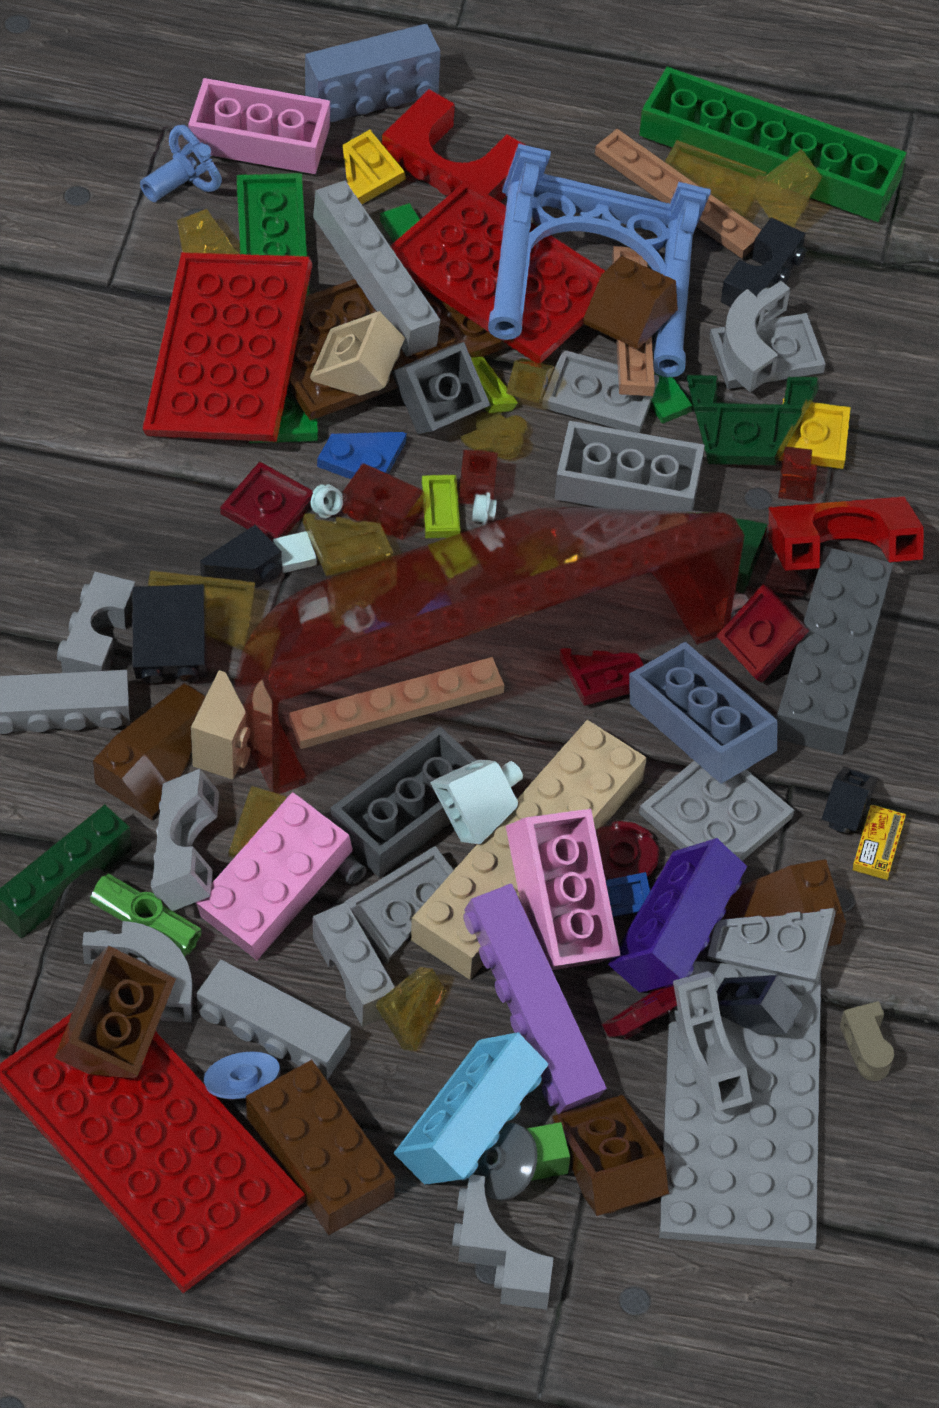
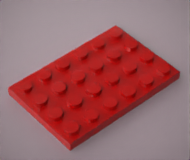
(458, 258)
(228, 347)

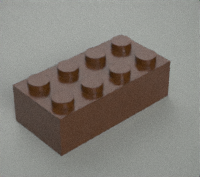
(320, 1146)

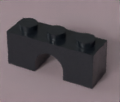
(778, 250)

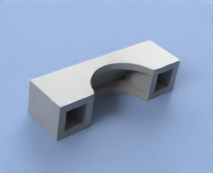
(179, 870)

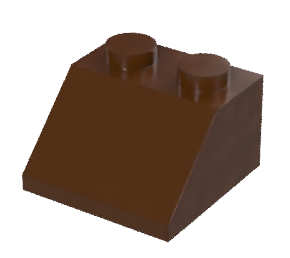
(631, 302)

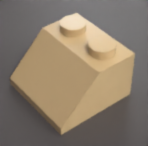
(359, 355)
(220, 731)

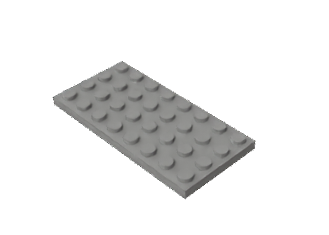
(754, 1166)

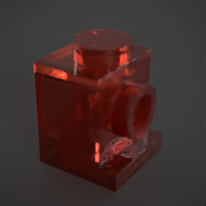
(477, 475)
(797, 475)

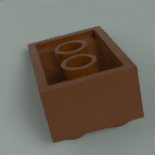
(792, 889)
(613, 1155)

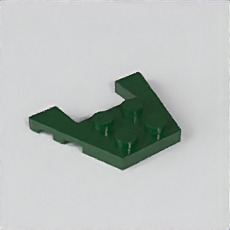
(748, 431)

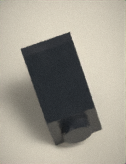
(245, 558)
(848, 799)
(758, 1003)

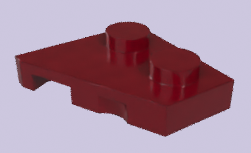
(600, 675)
(650, 1007)

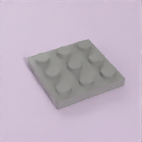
(700, 809)

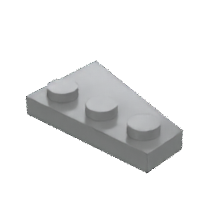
(390, 903)
(779, 945)

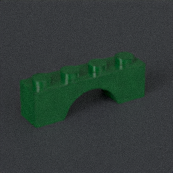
(33, 891)

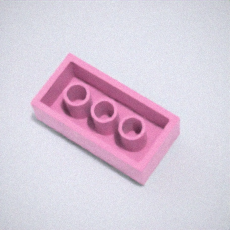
(261, 125)
(275, 875)
(564, 887)

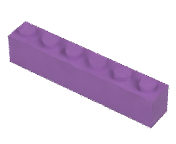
(533, 997)

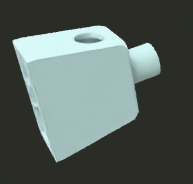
(478, 797)

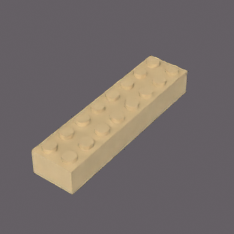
(587, 773)

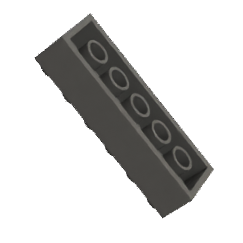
(834, 652)

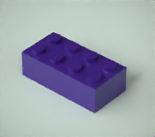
(678, 915)

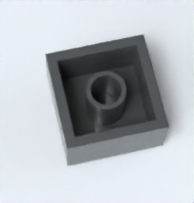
(440, 388)

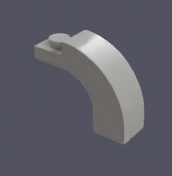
(744, 351)
(154, 950)
(711, 1059)

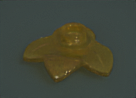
(497, 434)

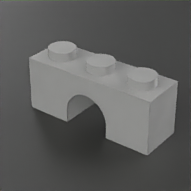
(103, 604)
(347, 947)

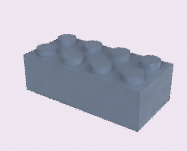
(374, 72)
(703, 712)

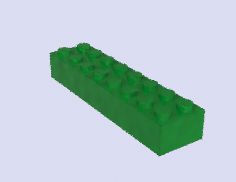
(854, 169)

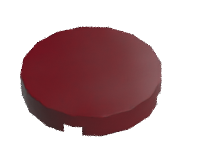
(627, 850)

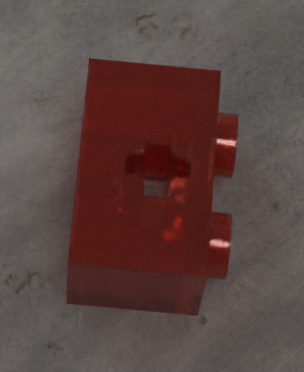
(382, 500)

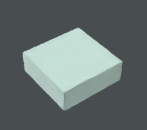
(296, 551)

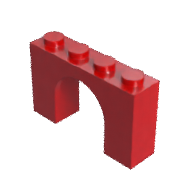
(421, 127)
(887, 522)

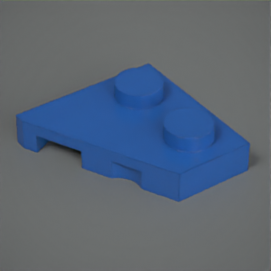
(348, 451)

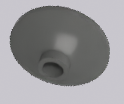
(508, 1163)

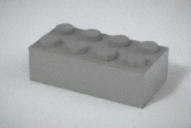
(627, 469)

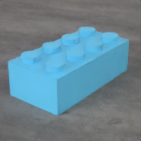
(472, 1109)

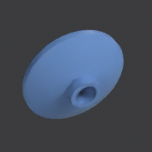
(241, 1074)

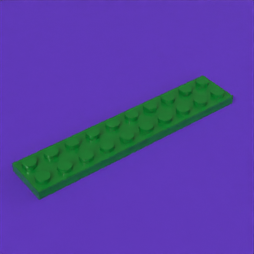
(274, 224)

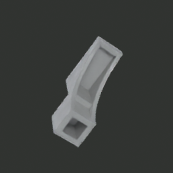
(519, 1272)

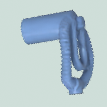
(181, 168)

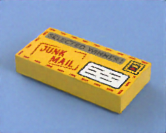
(879, 842)

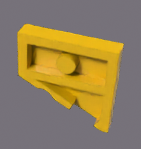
(370, 167)

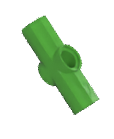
(128, 903)

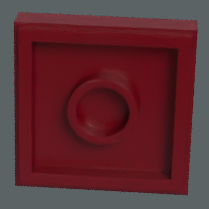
(267, 501)
(762, 633)

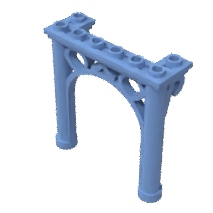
(600, 213)

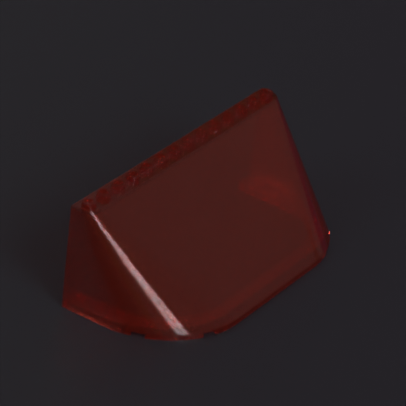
(469, 587)

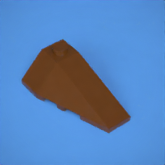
(150, 752)

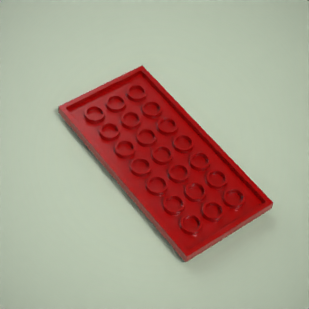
(155, 1153)

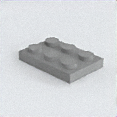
(792, 341)
(590, 391)

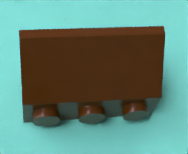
(115, 1016)

